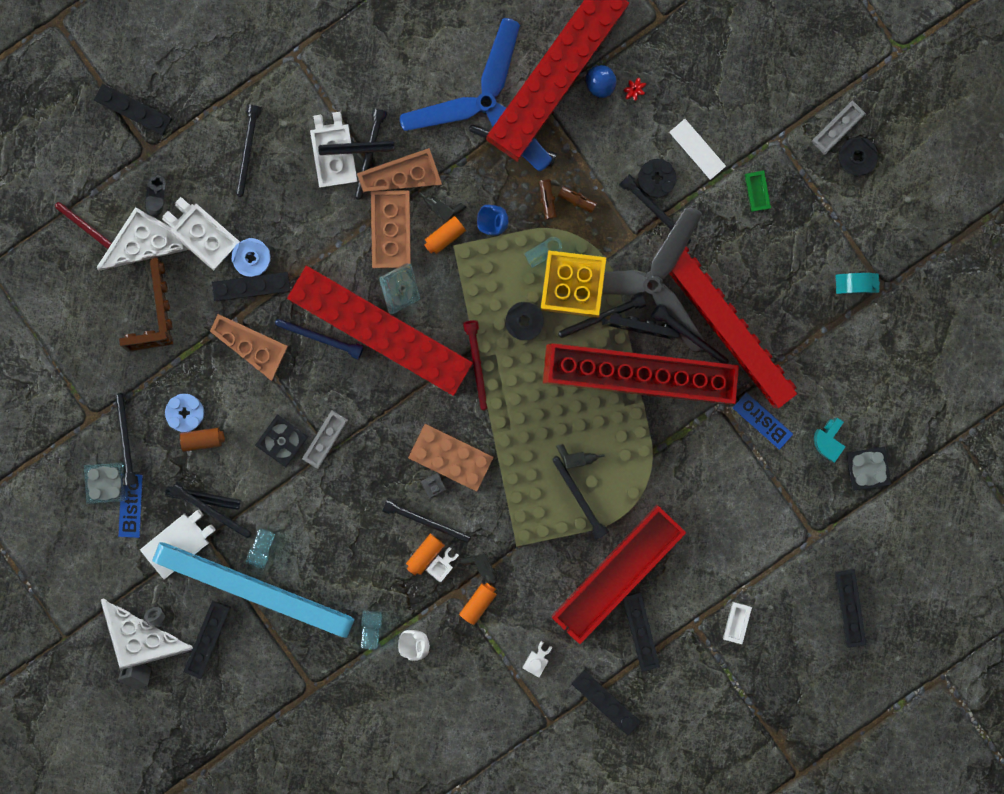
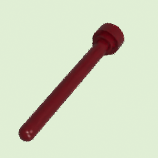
(83, 225)
(471, 328)

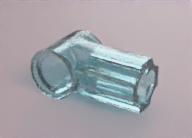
(540, 252)
(259, 553)
(371, 624)

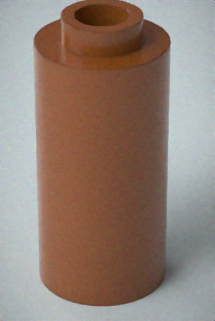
(201, 439)

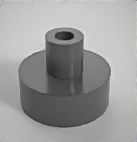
(154, 617)

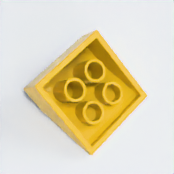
(573, 284)

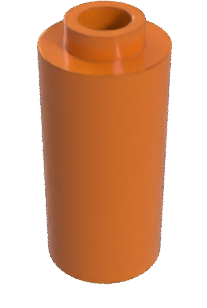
(444, 235)
(424, 555)
(478, 603)

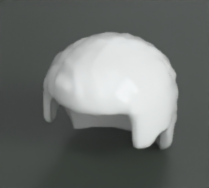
(413, 645)

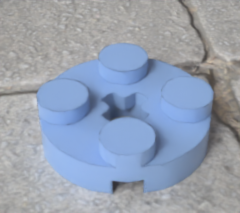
(262, 256)
(176, 405)

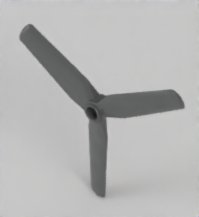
(634, 282)

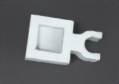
(440, 566)
(536, 662)

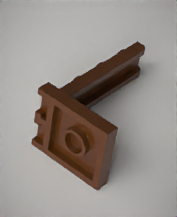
(150, 338)

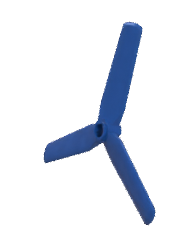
(492, 84)

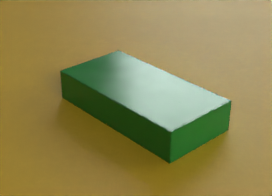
(757, 191)

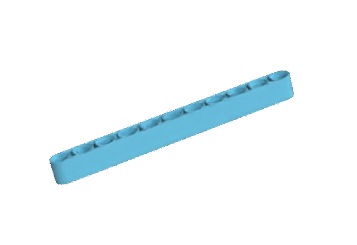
(253, 589)

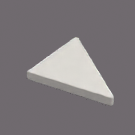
(140, 240)
(136, 640)

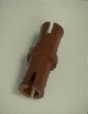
(547, 198)
(577, 199)

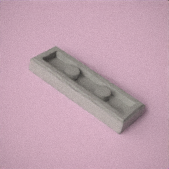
(838, 127)
(325, 439)

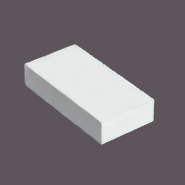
(737, 623)

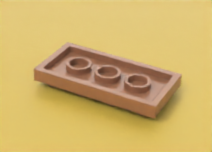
(390, 228)
(450, 457)

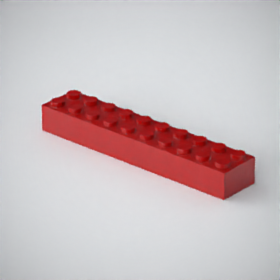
(555, 75)
(379, 330)
(732, 331)
(640, 374)

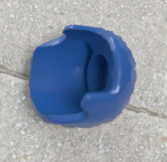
(601, 81)
(492, 220)

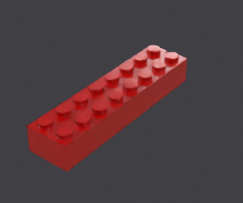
(618, 574)

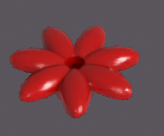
(635, 89)

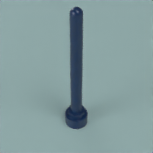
(354, 350)

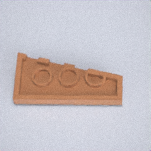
(406, 172)
(253, 346)

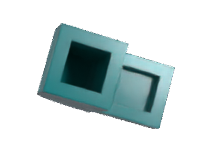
(857, 283)
(826, 444)

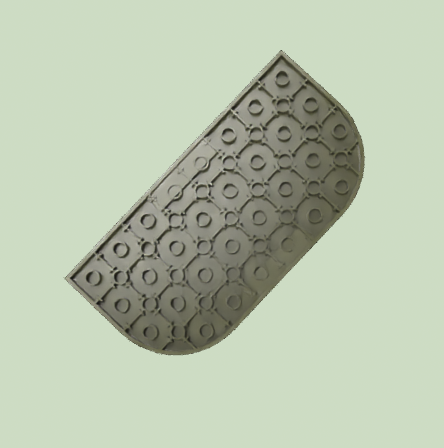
(536, 416)

